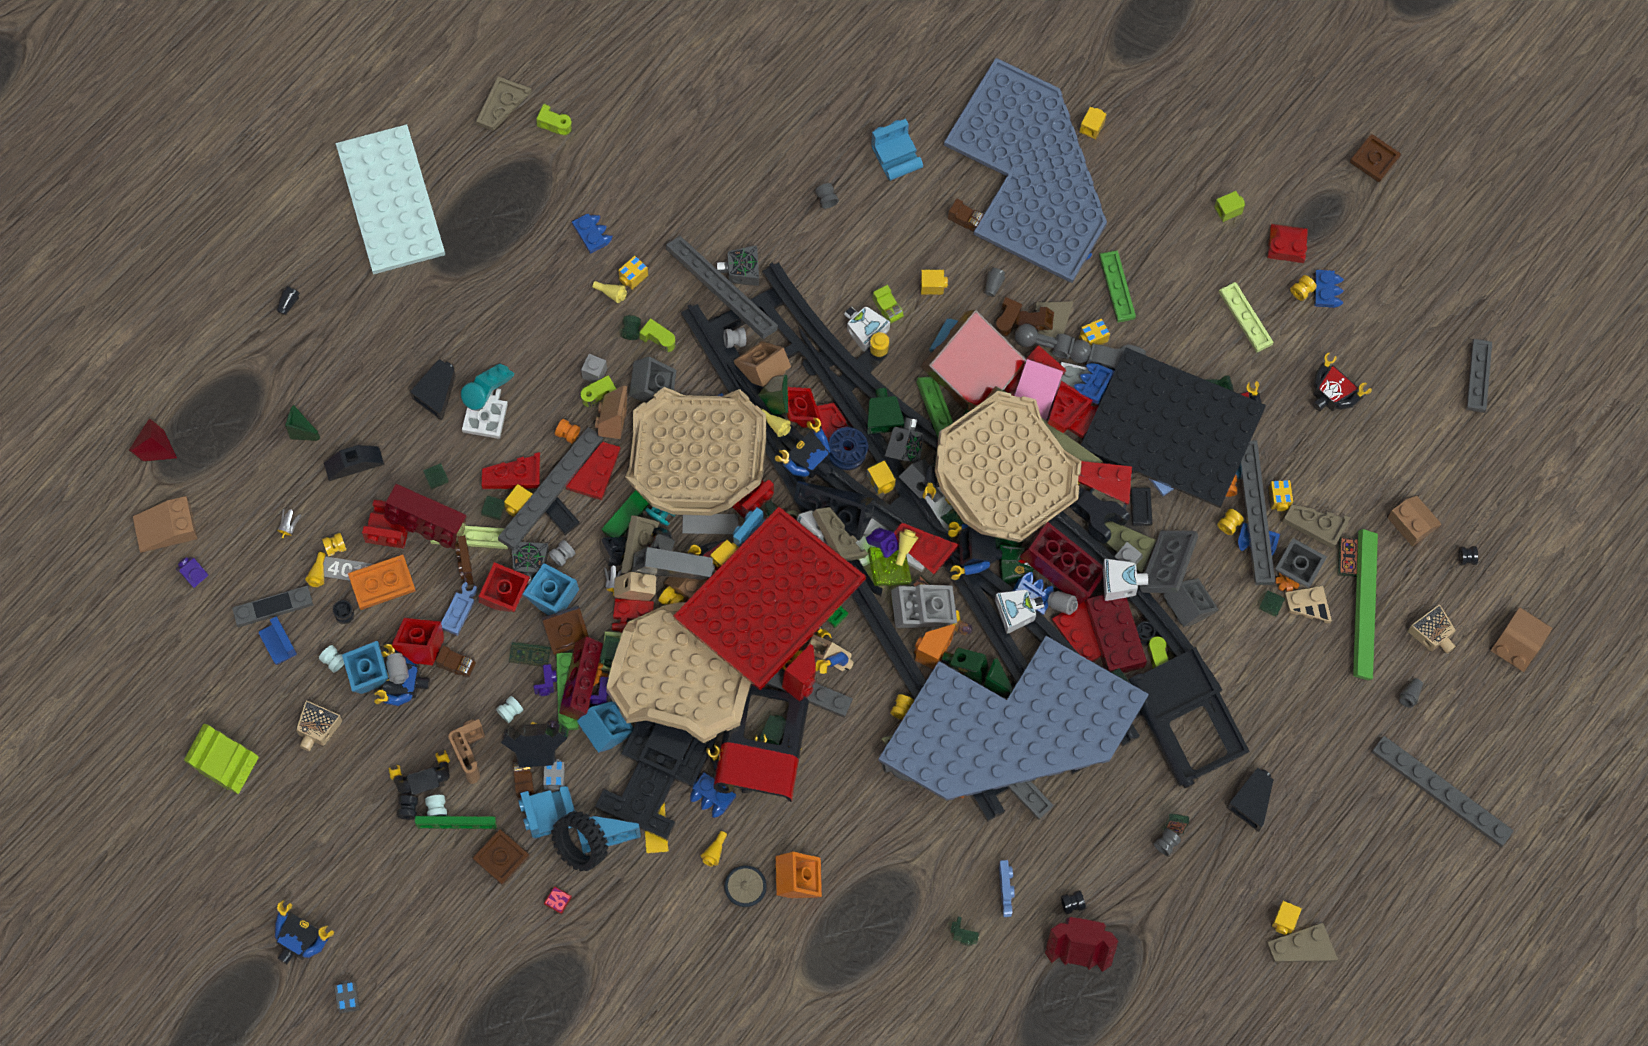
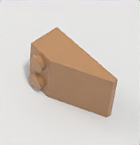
(165, 525)

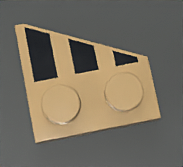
(1309, 603)

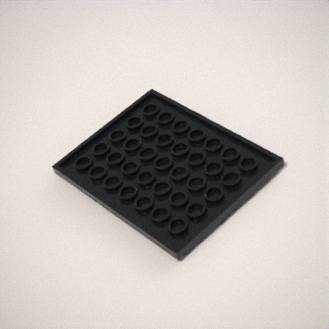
(1173, 427)

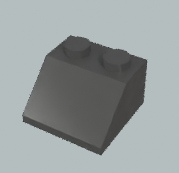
(649, 378)
(1300, 563)
(1191, 603)

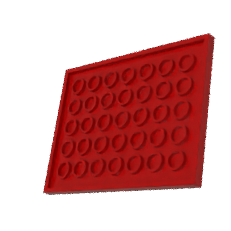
(769, 598)

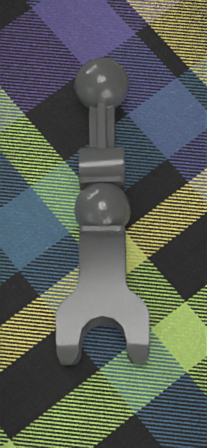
(1079, 350)

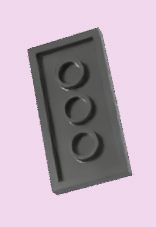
(1169, 561)

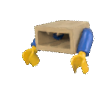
(828, 655)

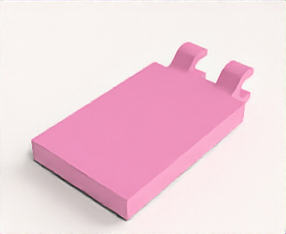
(1039, 383)

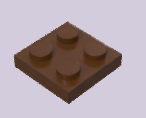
(1375, 158)
(464, 560)
(565, 629)
(501, 857)

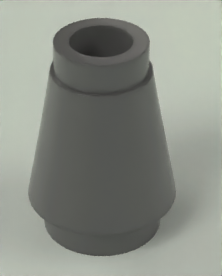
(994, 281)
(1410, 695)

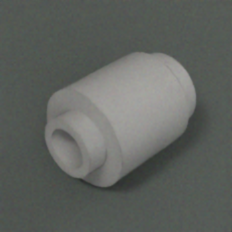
(1062, 602)
(397, 668)

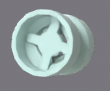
(332, 658)
(509, 709)
(436, 805)

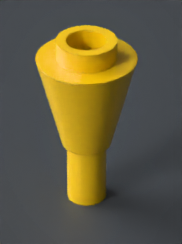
(316, 575)
(712, 854)

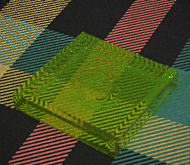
(886, 571)

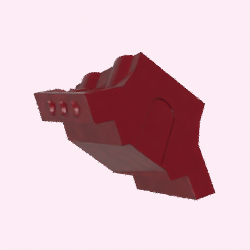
(1082, 943)

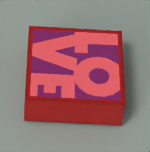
(557, 900)

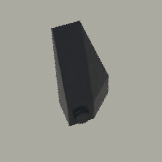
(850, 507)

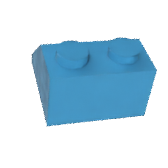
(551, 590)
(365, 668)
(605, 726)

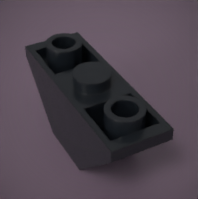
(353, 461)
(613, 550)

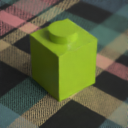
(1229, 206)

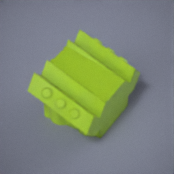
(221, 759)

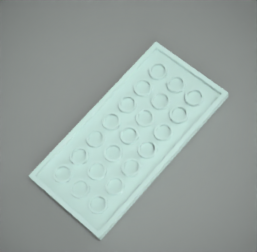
(390, 199)

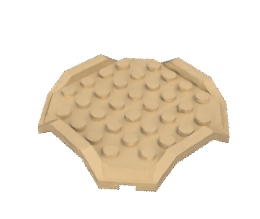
(697, 451)
(1005, 468)
(674, 678)

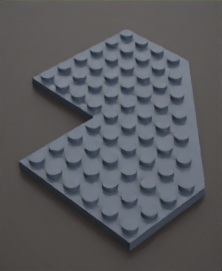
(1048, 199)
(974, 741)

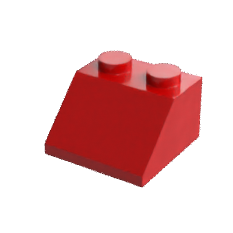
(503, 588)
(419, 640)
(800, 675)

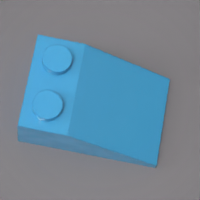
(615, 832)

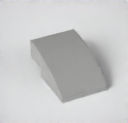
(923, 606)

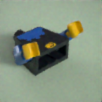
(809, 454)
(976, 550)
(402, 693)
(297, 936)

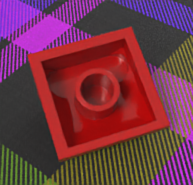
(1287, 243)
(802, 406)

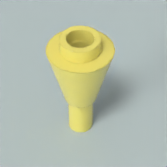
(615, 292)
(779, 425)
(906, 542)

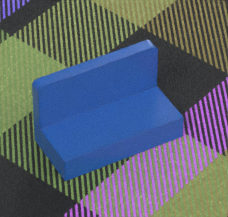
(277, 642)

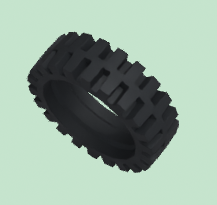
(590, 832)

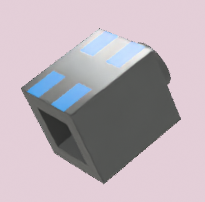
(347, 997)

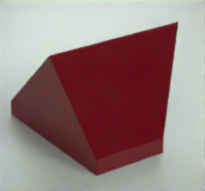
(152, 444)

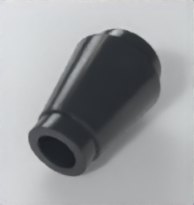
(287, 300)

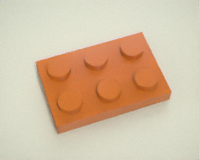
(381, 582)

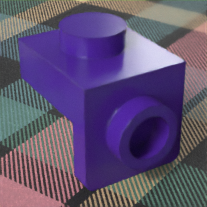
(884, 540)
(191, 571)
(548, 687)
(603, 695)

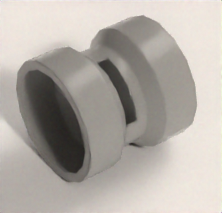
(735, 337)
(562, 553)

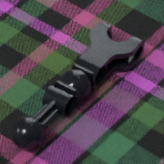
(1097, 513)

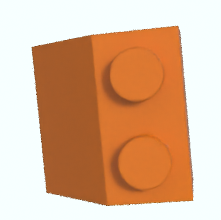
(933, 645)
(798, 876)

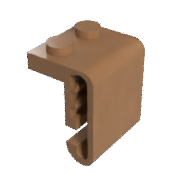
(1521, 639)
(460, 743)

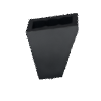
(435, 388)
(1253, 799)

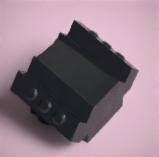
(535, 743)

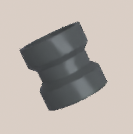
(827, 196)
(1167, 842)

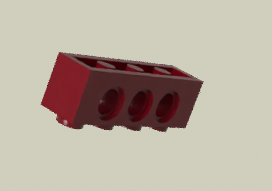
(581, 678)

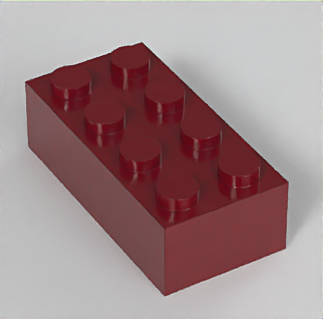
(424, 516)
(1063, 562)
(1116, 634)

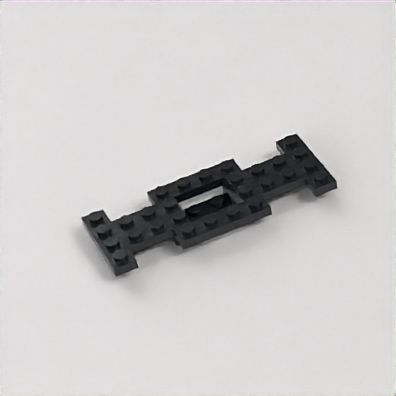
(660, 762)

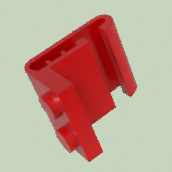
(755, 498)
(381, 531)

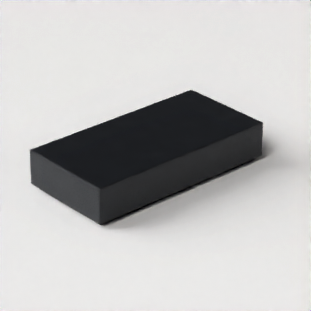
(1141, 506)
(562, 516)

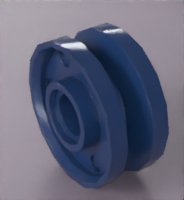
(849, 438)

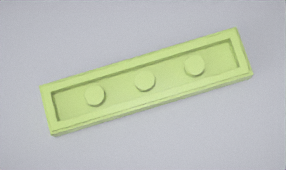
(1246, 317)
(482, 537)

